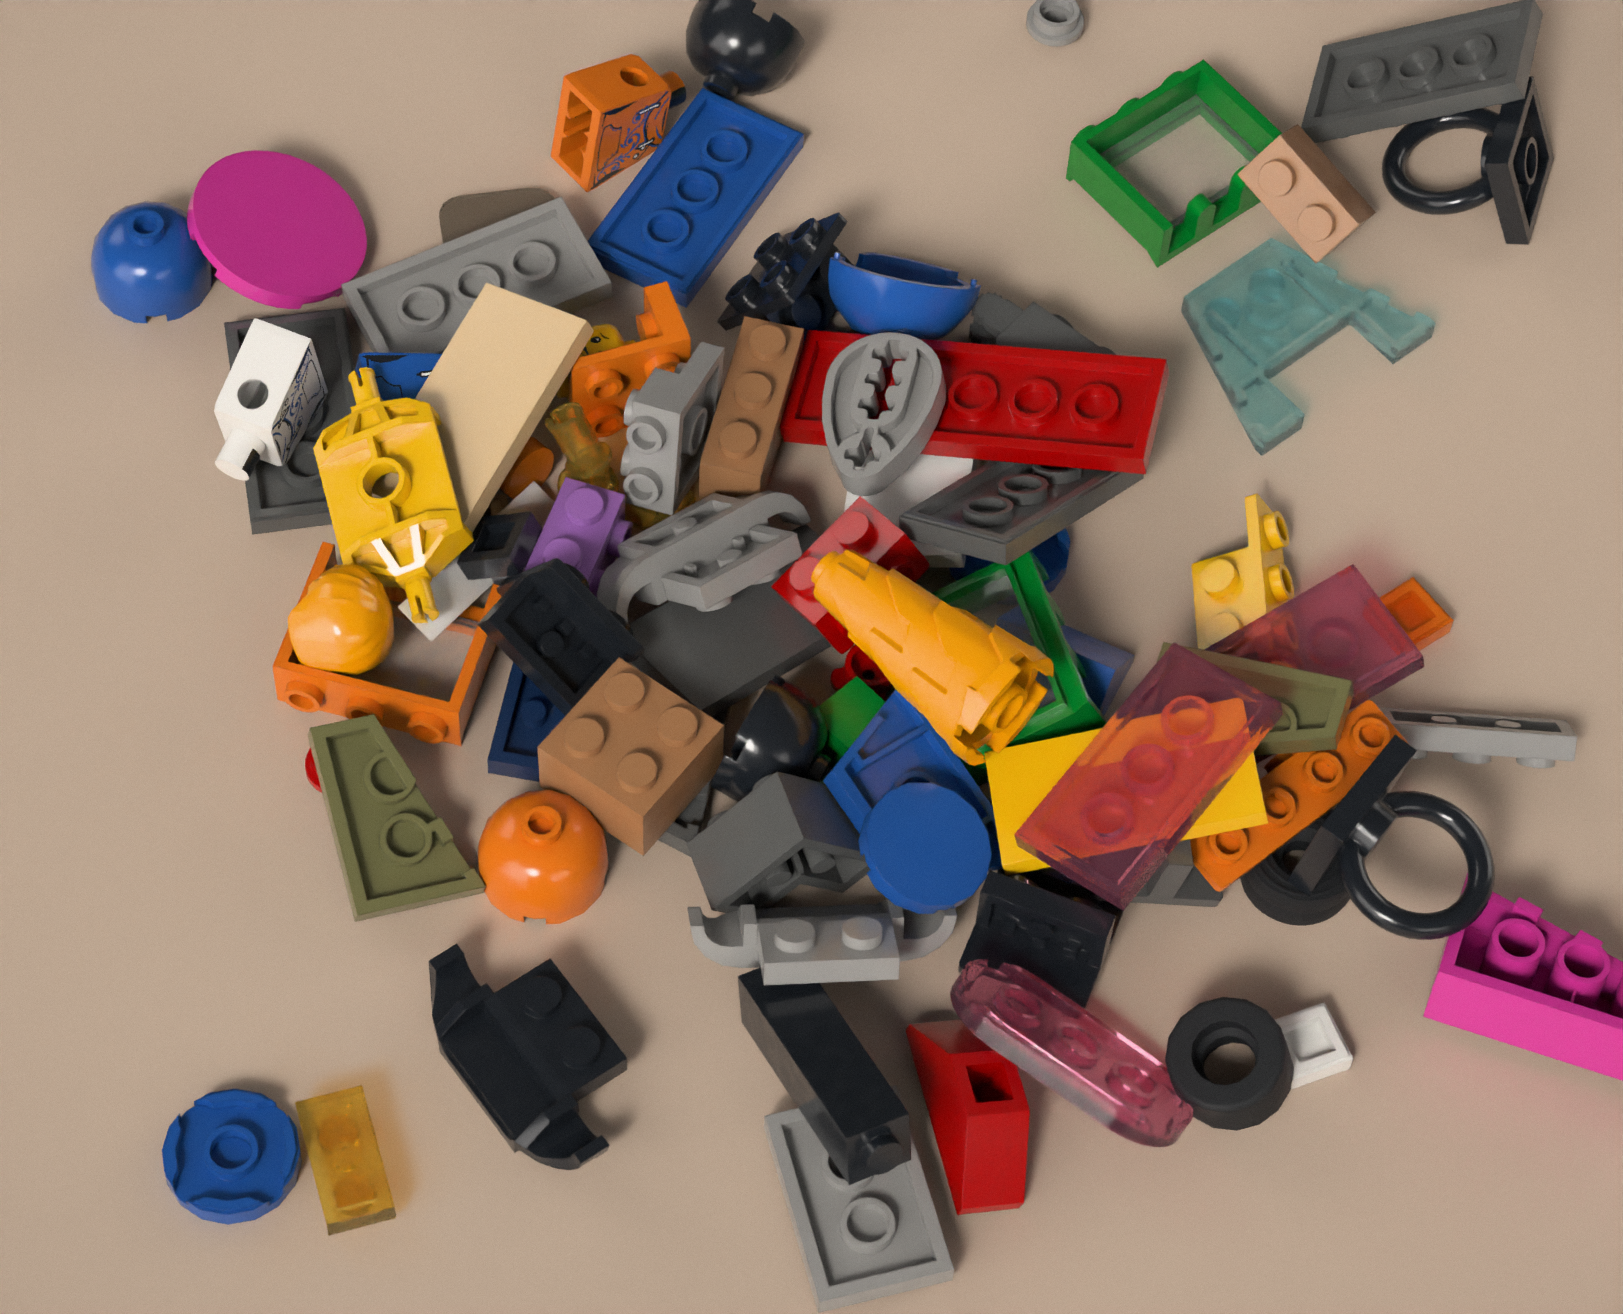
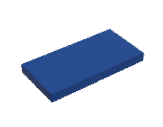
(695, 195)

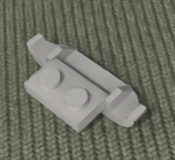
(705, 553)
(821, 941)

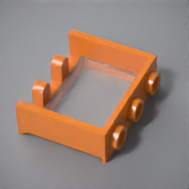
(418, 686)

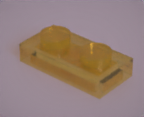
(345, 1160)

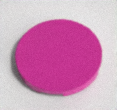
(277, 228)

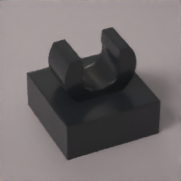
(500, 546)

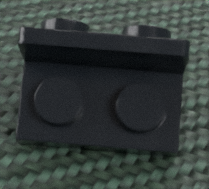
(789, 279)
(558, 631)
(1045, 929)

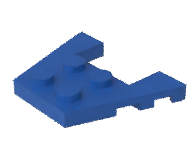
(899, 750)

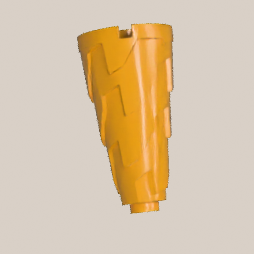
(947, 663)

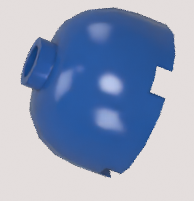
(149, 263)

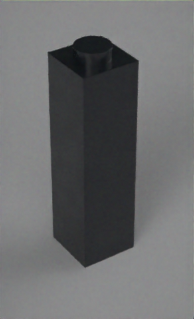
(827, 1075)

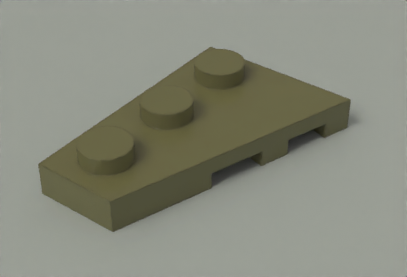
(1310, 702)
(383, 828)

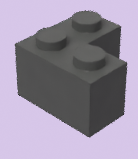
(774, 841)

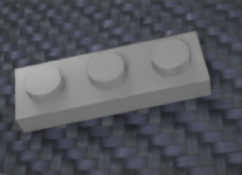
(1480, 736)

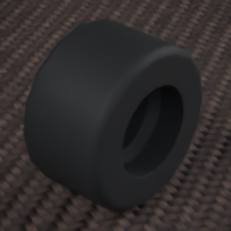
(1219, 1024)

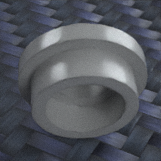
(1055, 22)

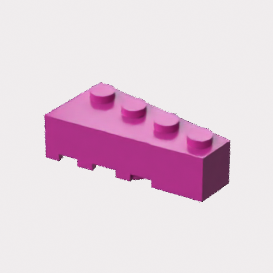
(1532, 987)

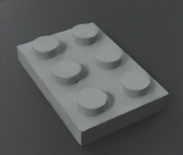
(858, 1236)

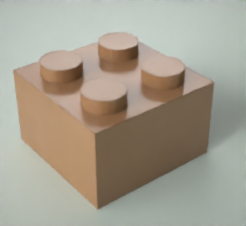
(632, 755)

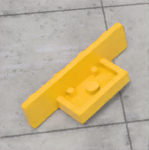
(1244, 582)

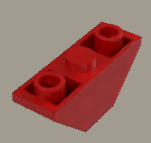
(975, 1115)

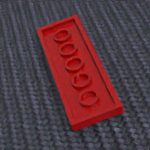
(1012, 403)

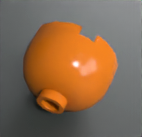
(543, 857)

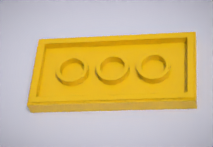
(1029, 771)

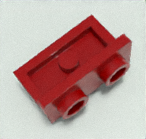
(857, 529)

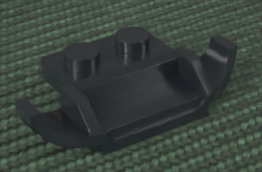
(525, 1055)

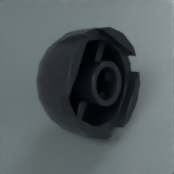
(739, 48)
(779, 735)

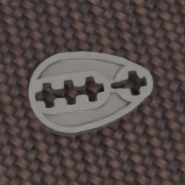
(900, 431)

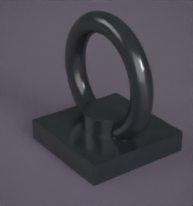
(1513, 165)
(1361, 824)

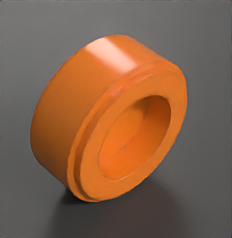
(531, 465)

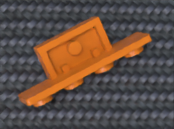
(1295, 795)

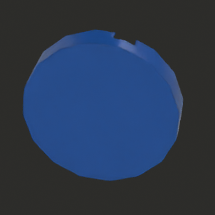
(925, 848)
(232, 1156)

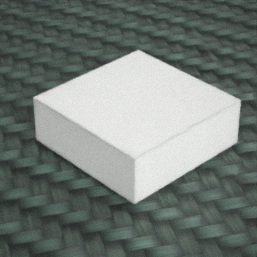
(1314, 1045)

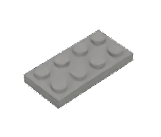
(426, 296)

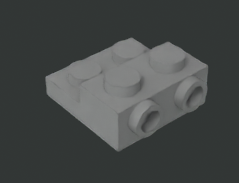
(670, 429)

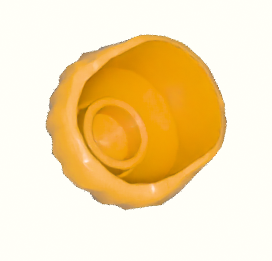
(343, 622)

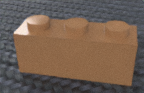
(750, 410)

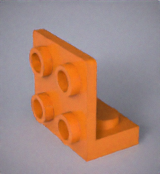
(606, 378)

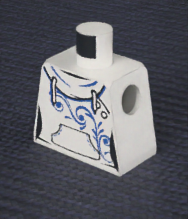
(267, 399)

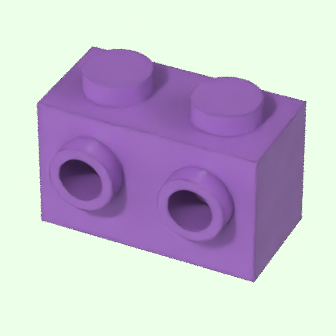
(583, 530)

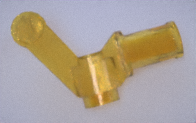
(591, 459)

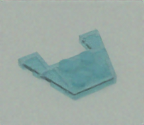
(1272, 313)

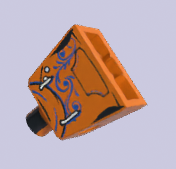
(612, 117)

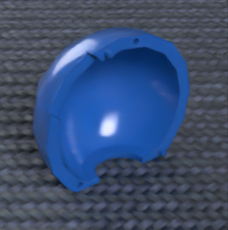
(899, 295)

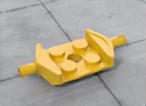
(418, 525)

